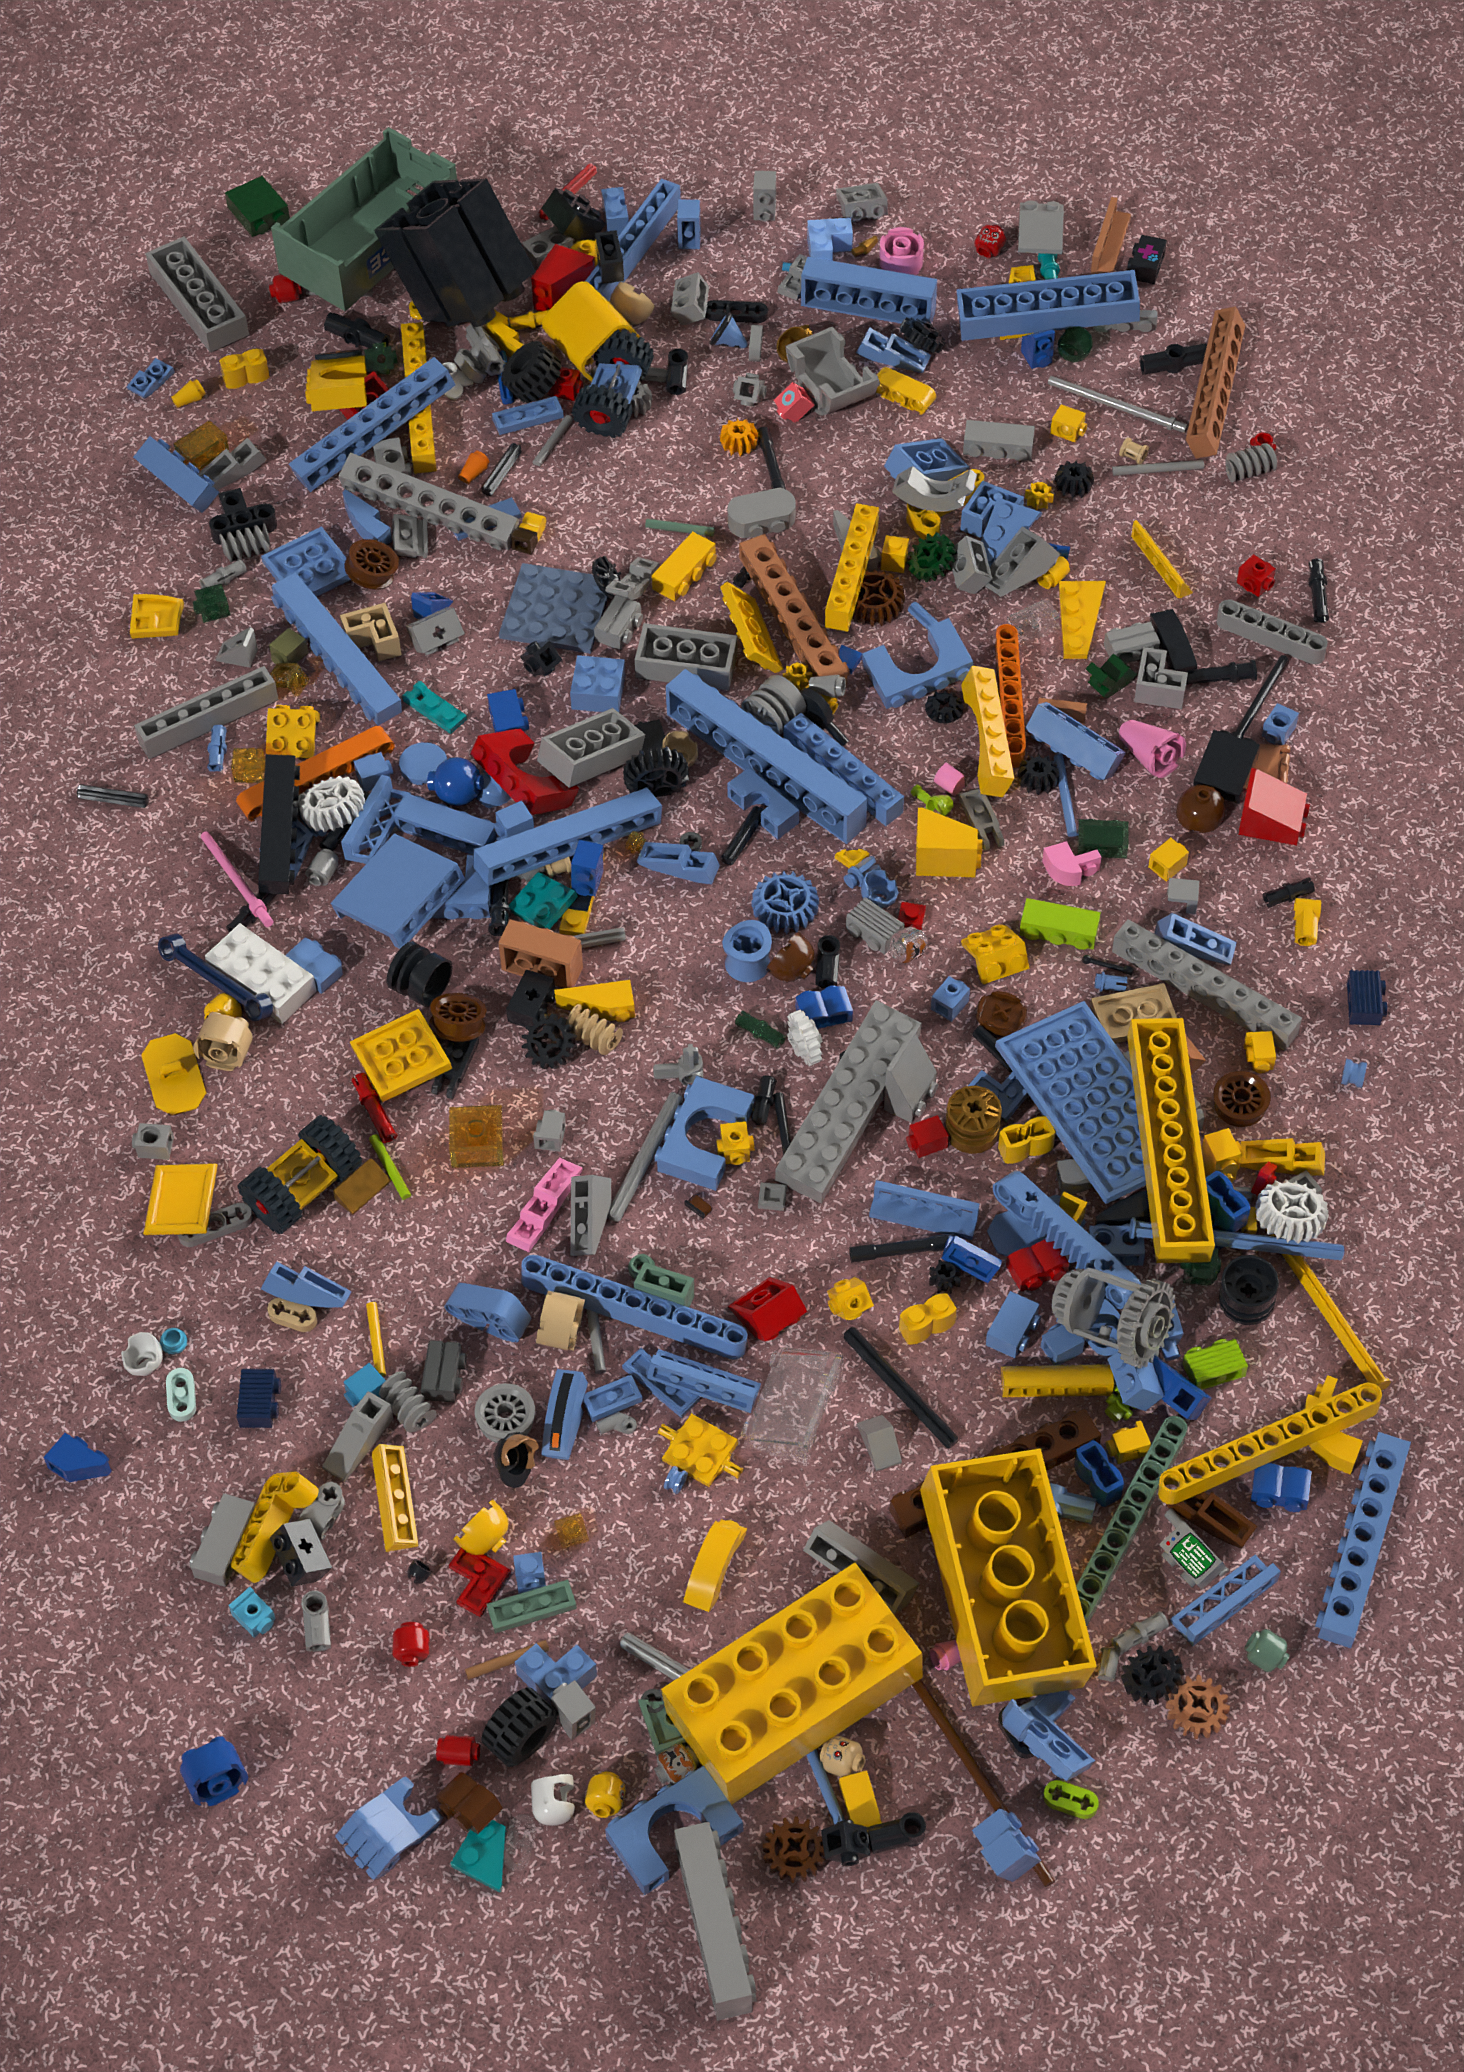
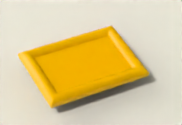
(180, 1199)

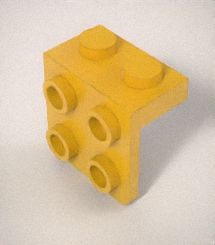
(291, 731)
(997, 953)

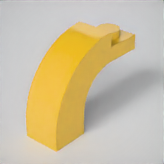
(1337, 1449)
(712, 1564)

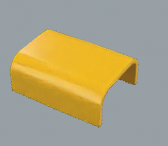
(582, 324)

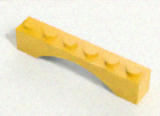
(995, 764)

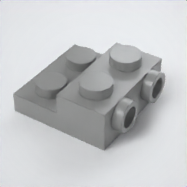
(862, 202)

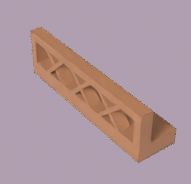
(1110, 239)

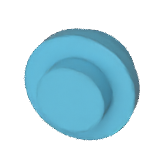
(173, 1341)

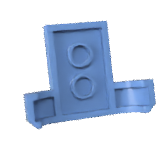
(1036, 1727)

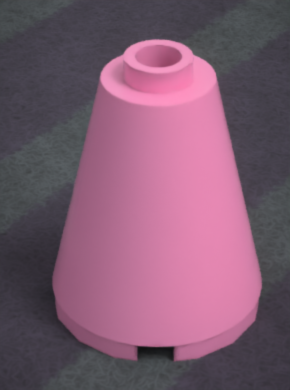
(1153, 746)

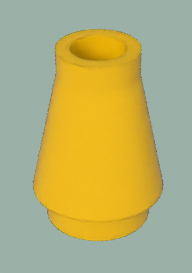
(188, 394)

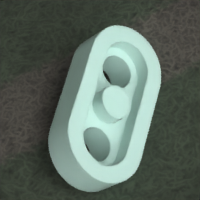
(181, 1395)

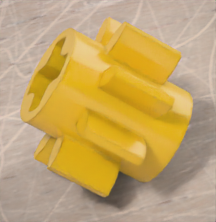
(1039, 495)
(798, 675)

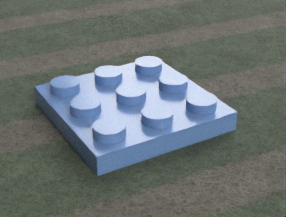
(314, 560)

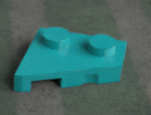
(483, 1855)

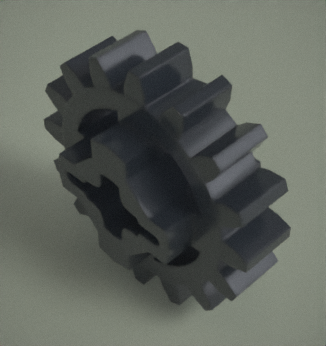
(922, 335)
(547, 1052)
(1152, 1675)

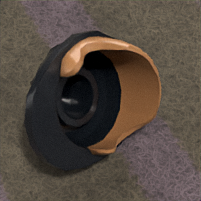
(515, 1458)

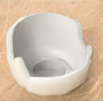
(140, 1347)

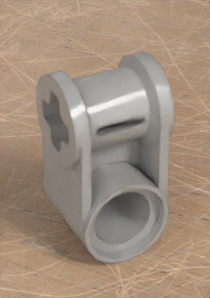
(323, 1512)

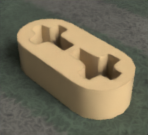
(291, 1320)

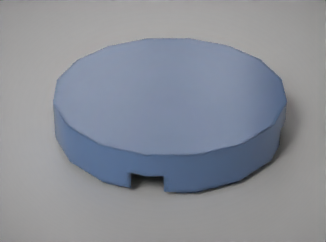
(419, 761)

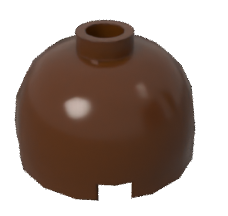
(1200, 809)
(793, 960)

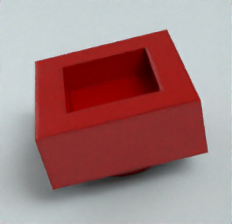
(912, 915)
(1264, 1177)

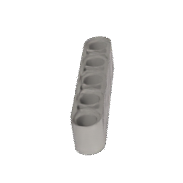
(1271, 631)

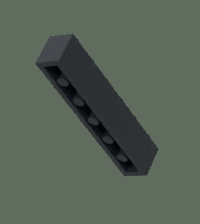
(277, 823)

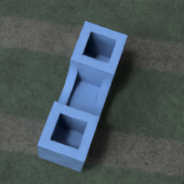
(752, 789)

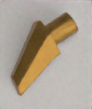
(865, 246)

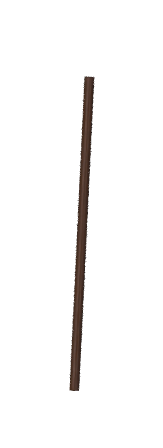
(971, 1765)

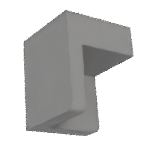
(1184, 891)

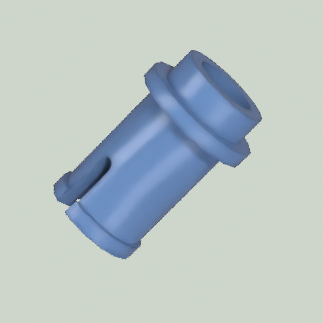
(1108, 982)

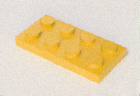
(751, 628)

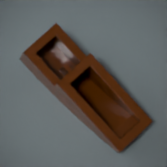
(1216, 1518)

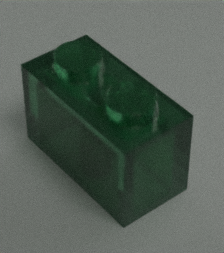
(1106, 836)

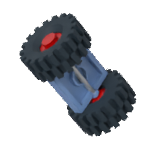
(606, 403)

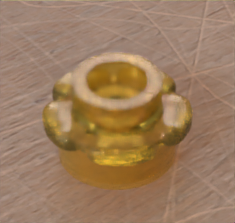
(635, 842)

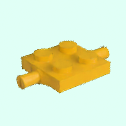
(700, 1450)

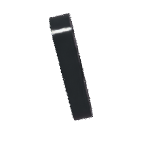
(742, 306)

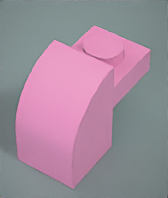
(1066, 867)

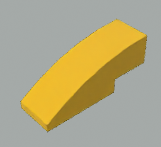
(1284, 1153)

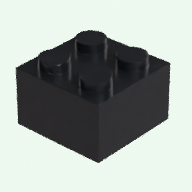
(573, 215)

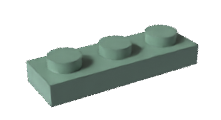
(531, 1606)

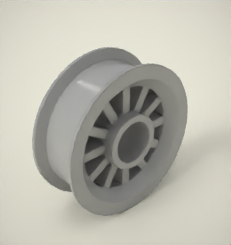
(488, 1411)

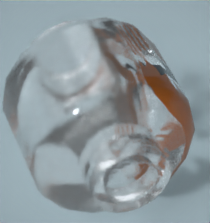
(908, 945)

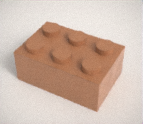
(541, 952)

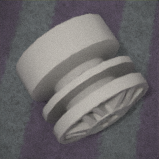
(775, 703)

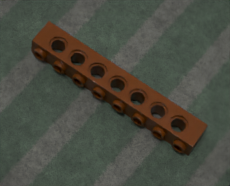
(1076, 1424)

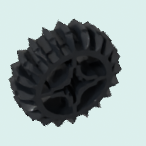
(658, 770)

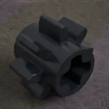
(945, 1276)

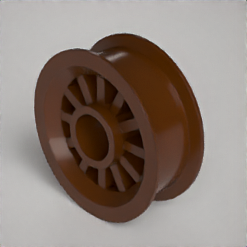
(371, 564)
(457, 1017)
(1242, 1086)

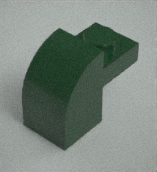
(1111, 676)

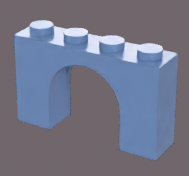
(900, 687)
(470, 899)
(702, 1101)
(693, 1794)

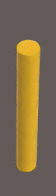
(375, 1336)

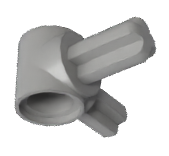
(686, 1069)

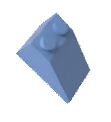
(930, 457)

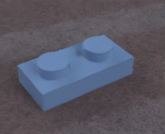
(612, 1398)

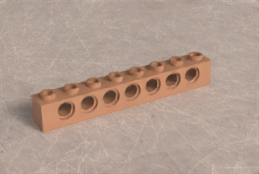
(1215, 382)
(790, 608)

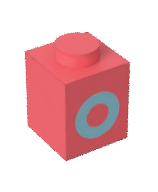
(793, 402)

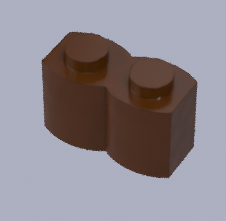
(468, 1803)

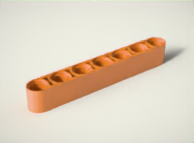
(1010, 690)
(322, 766)

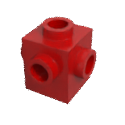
(1256, 576)

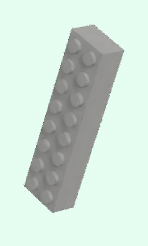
(845, 1104)

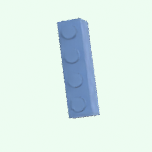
(177, 475)
(1075, 741)
(443, 824)

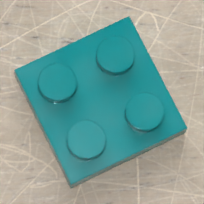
(542, 901)

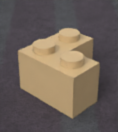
(375, 628)

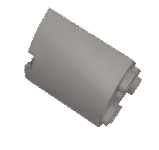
(827, 373)

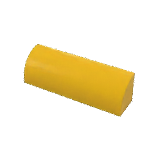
(1057, 1380)

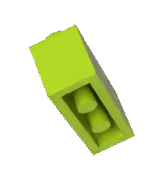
(1059, 924)

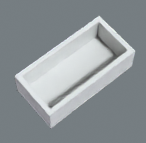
(262, 970)

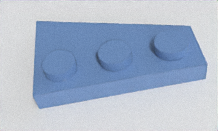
(1004, 524)

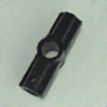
(354, 332)
(1172, 359)

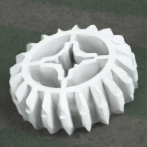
(331, 803)
(1291, 1211)

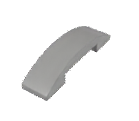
(636, 581)

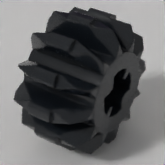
(1074, 479)
(1038, 774)

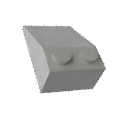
(1040, 227)
(1021, 562)
(909, 1080)

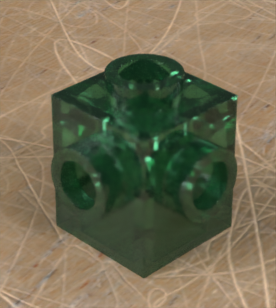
(371, 358)
(211, 603)
(1202, 1272)

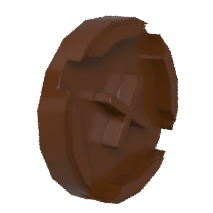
(1001, 1013)

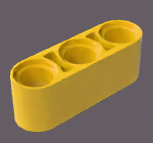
(905, 390)

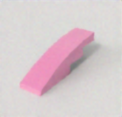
(544, 1204)

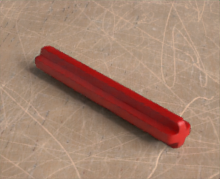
(576, 183)

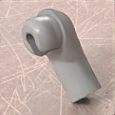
(617, 1421)

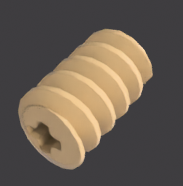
(592, 1032)

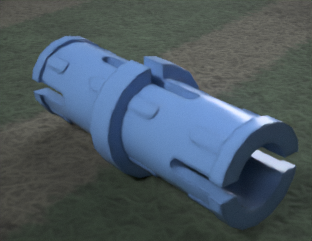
(217, 748)

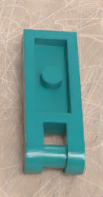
(434, 707)

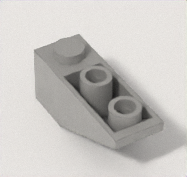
(358, 1435)

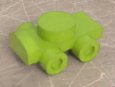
(1116, 1408)

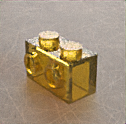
(202, 445)

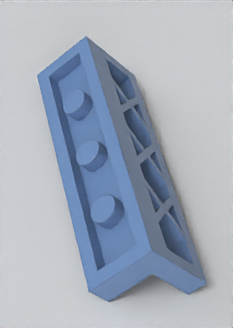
(368, 822)
(924, 1212)
(703, 1380)
(1228, 1604)

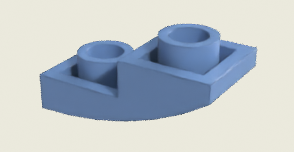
(148, 382)

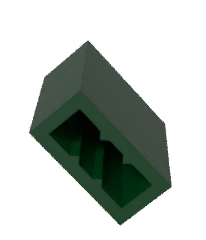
(257, 206)

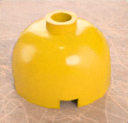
(484, 1531)

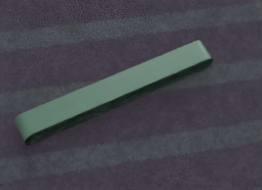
(1131, 1511)

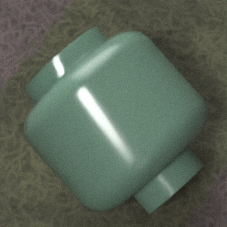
(1267, 1650)

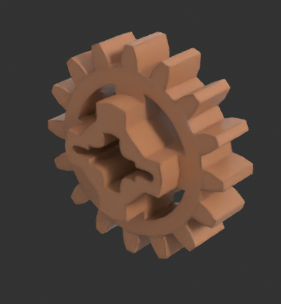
(1198, 1694)

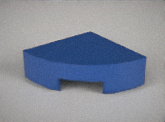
(850, 657)

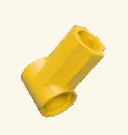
(1306, 921)

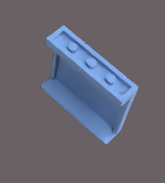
(399, 889)

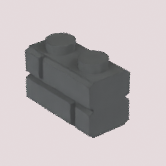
(442, 1371)

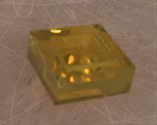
(571, 1531)

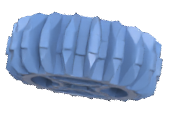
(776, 909)

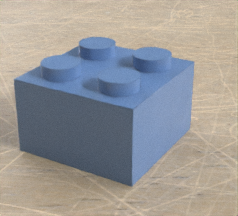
(597, 684)

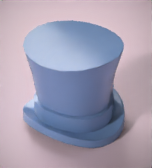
(747, 950)

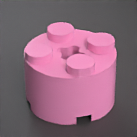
(901, 251)

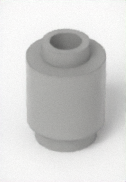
(322, 867)

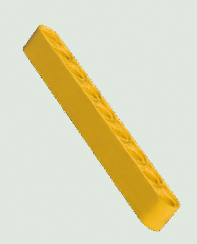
(1263, 1453)

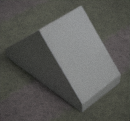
(239, 649)
(880, 1442)

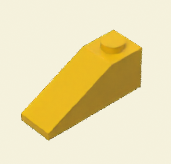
(608, 1000)

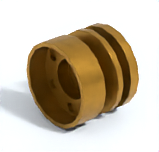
(973, 1119)

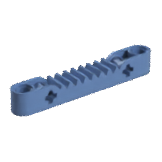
(1017, 1192)

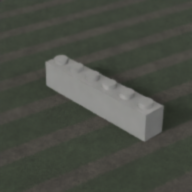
(206, 710)

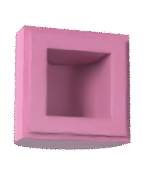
(950, 779)

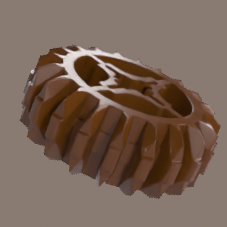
(874, 602)

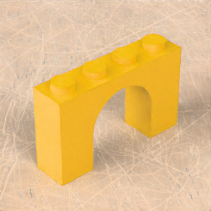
(336, 383)

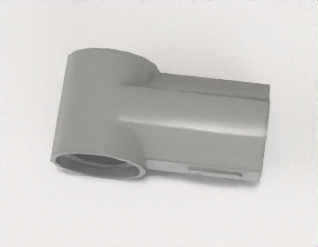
(316, 1623)

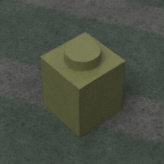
(288, 647)

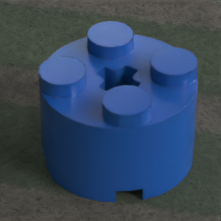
(213, 1772)

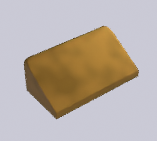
(361, 1186)

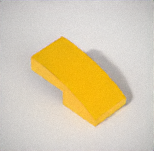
(860, 1799)

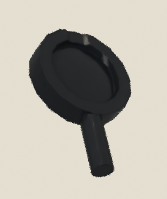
(821, 714)

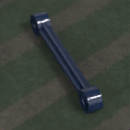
(215, 977)

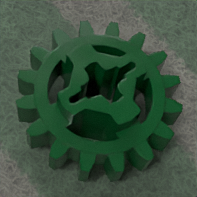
(931, 557)

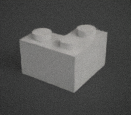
(1159, 685)

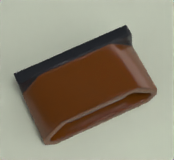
(698, 1206)

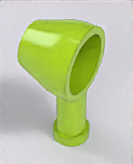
(941, 803)

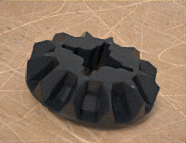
(946, 714)

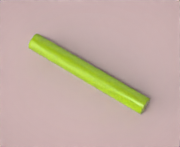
(389, 1167)

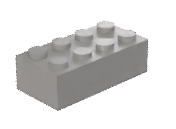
(669, 650)
(590, 747)

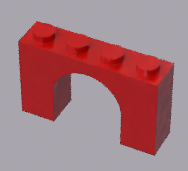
(498, 755)

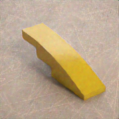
(503, 335)

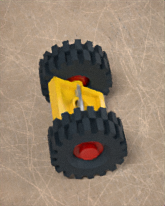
(300, 1174)

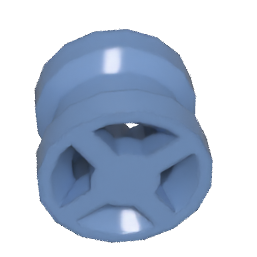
(1354, 1073)

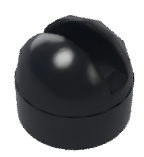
(418, 1570)

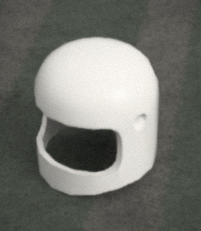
(545, 1806)

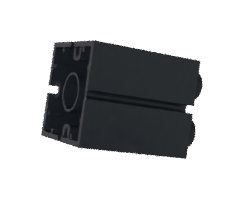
(456, 252)

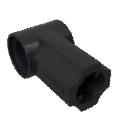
(677, 371)
(827, 963)
(893, 1834)

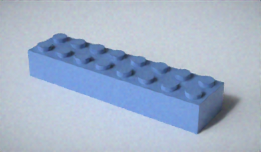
(1048, 305)

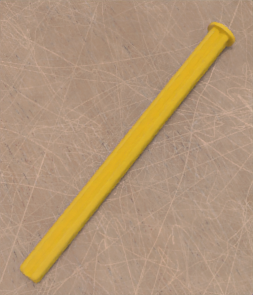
(1336, 1320)

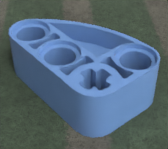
(491, 1306)

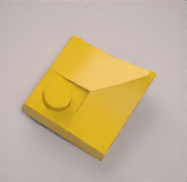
(155, 616)

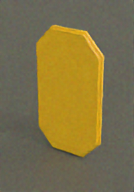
(173, 1074)

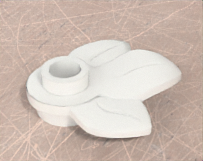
(459, 379)

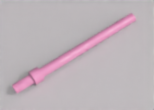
(256, 905)

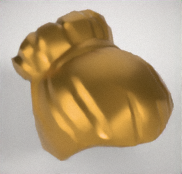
(790, 336)

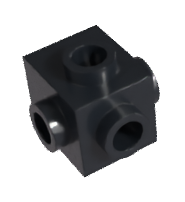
(540, 658)
(845, 1842)

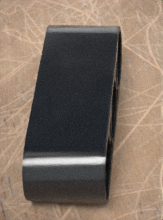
(243, 519)

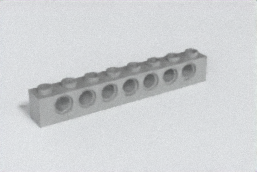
(359, 467)
(1205, 984)

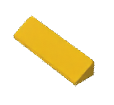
(1159, 561)
(392, 1497)

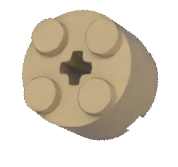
(223, 1041)
(560, 1321)

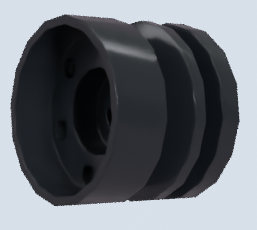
(419, 973)
(1250, 1276)

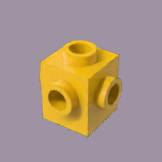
(735, 1143)
(849, 1298)

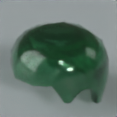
(1074, 340)

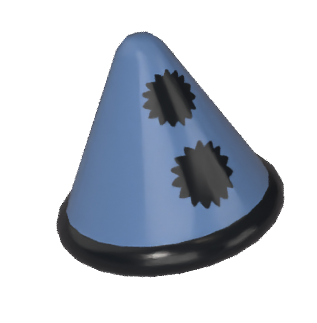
(728, 334)

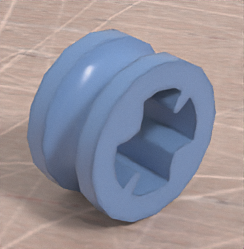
(675, 1479)

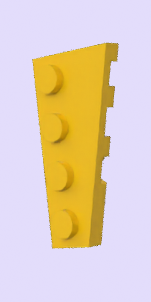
(1079, 614)

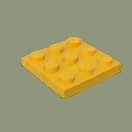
(400, 1055)

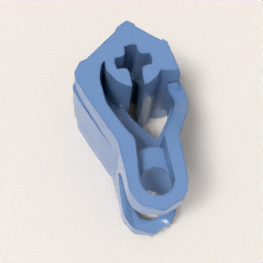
(385, 1829)

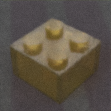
(476, 1136)

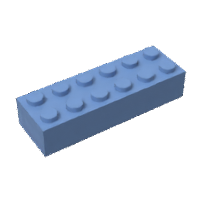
(867, 291)

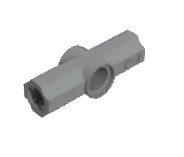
(485, 350)

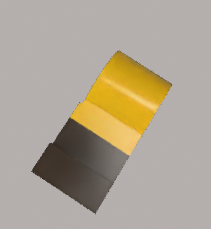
(528, 532)

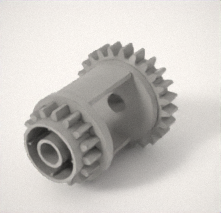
(1142, 1321)

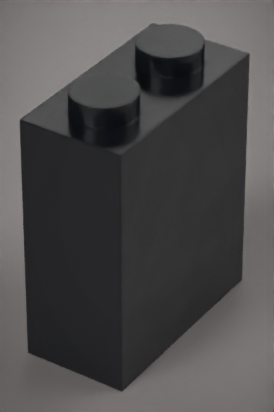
(1227, 764)

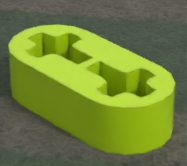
(1067, 1805)

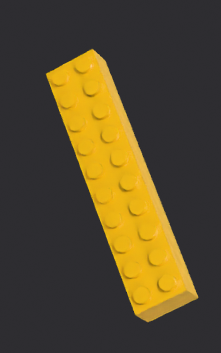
(1170, 1141)

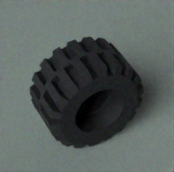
(531, 371)
(519, 1727)

